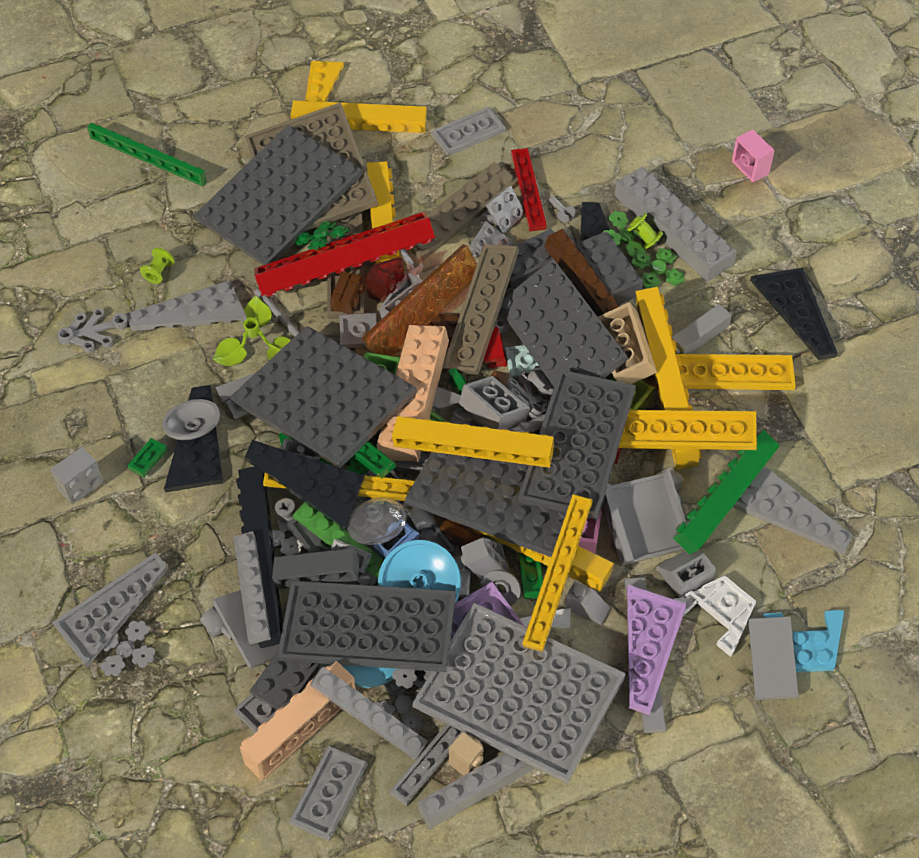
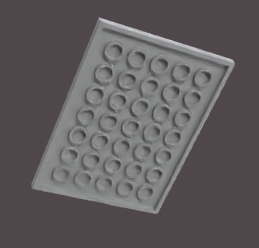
(520, 698)

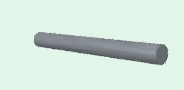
(274, 309)

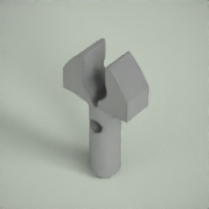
(562, 210)

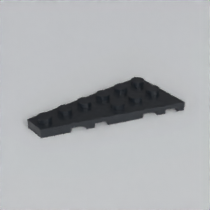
(795, 302)
(196, 460)
(314, 482)

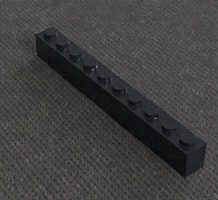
(257, 518)

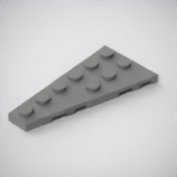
(192, 309)
(784, 507)
(100, 616)

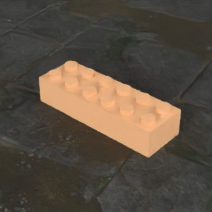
(290, 727)

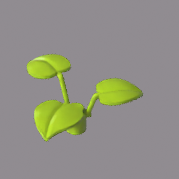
(258, 314)

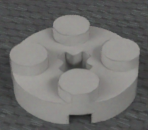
(541, 381)

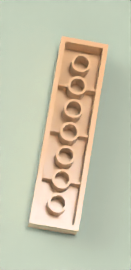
(421, 367)

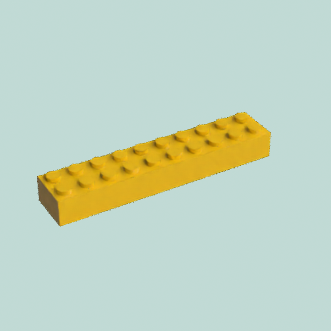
(668, 379)

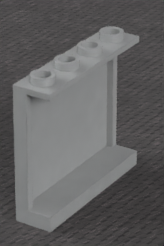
(644, 517)

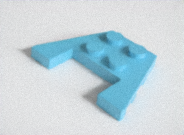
(817, 649)

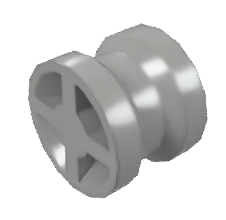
(285, 515)

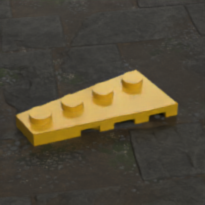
(321, 79)

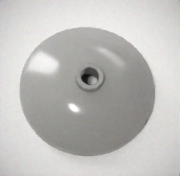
(191, 419)

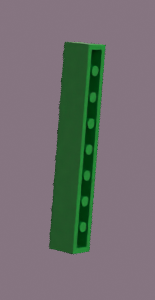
(724, 493)

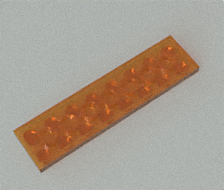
(422, 303)

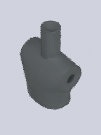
(420, 519)

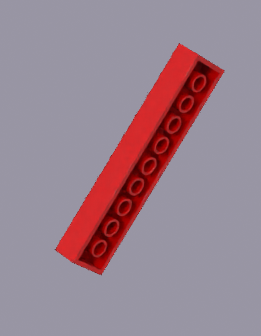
(344, 253)

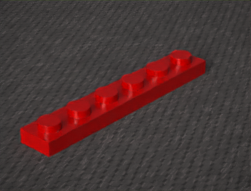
(528, 190)

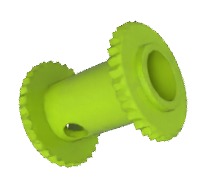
(645, 231)
(160, 260)

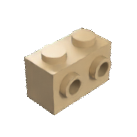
(466, 754)

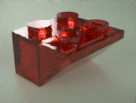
(384, 278)

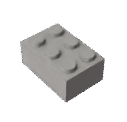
(493, 404)

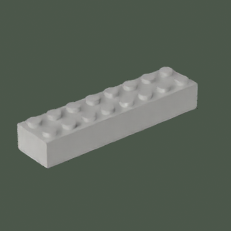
(680, 226)

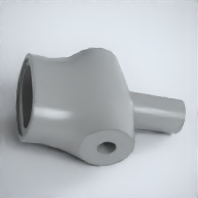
(214, 623)

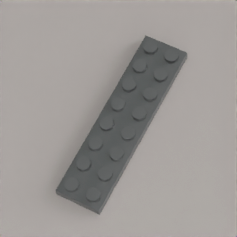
(286, 678)

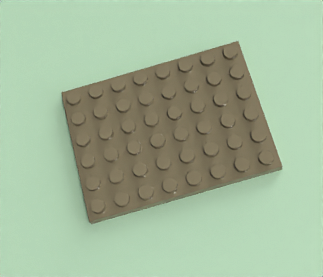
(332, 131)

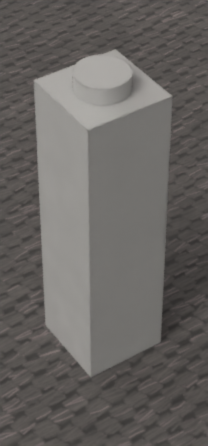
(702, 330)

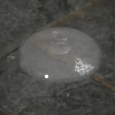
(376, 521)

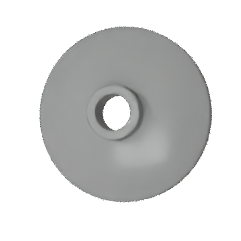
(512, 588)

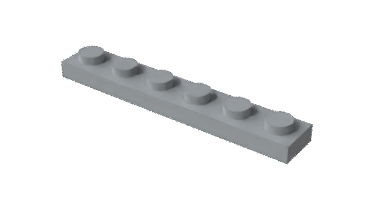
(251, 588)
(368, 713)

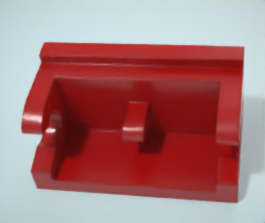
(495, 351)

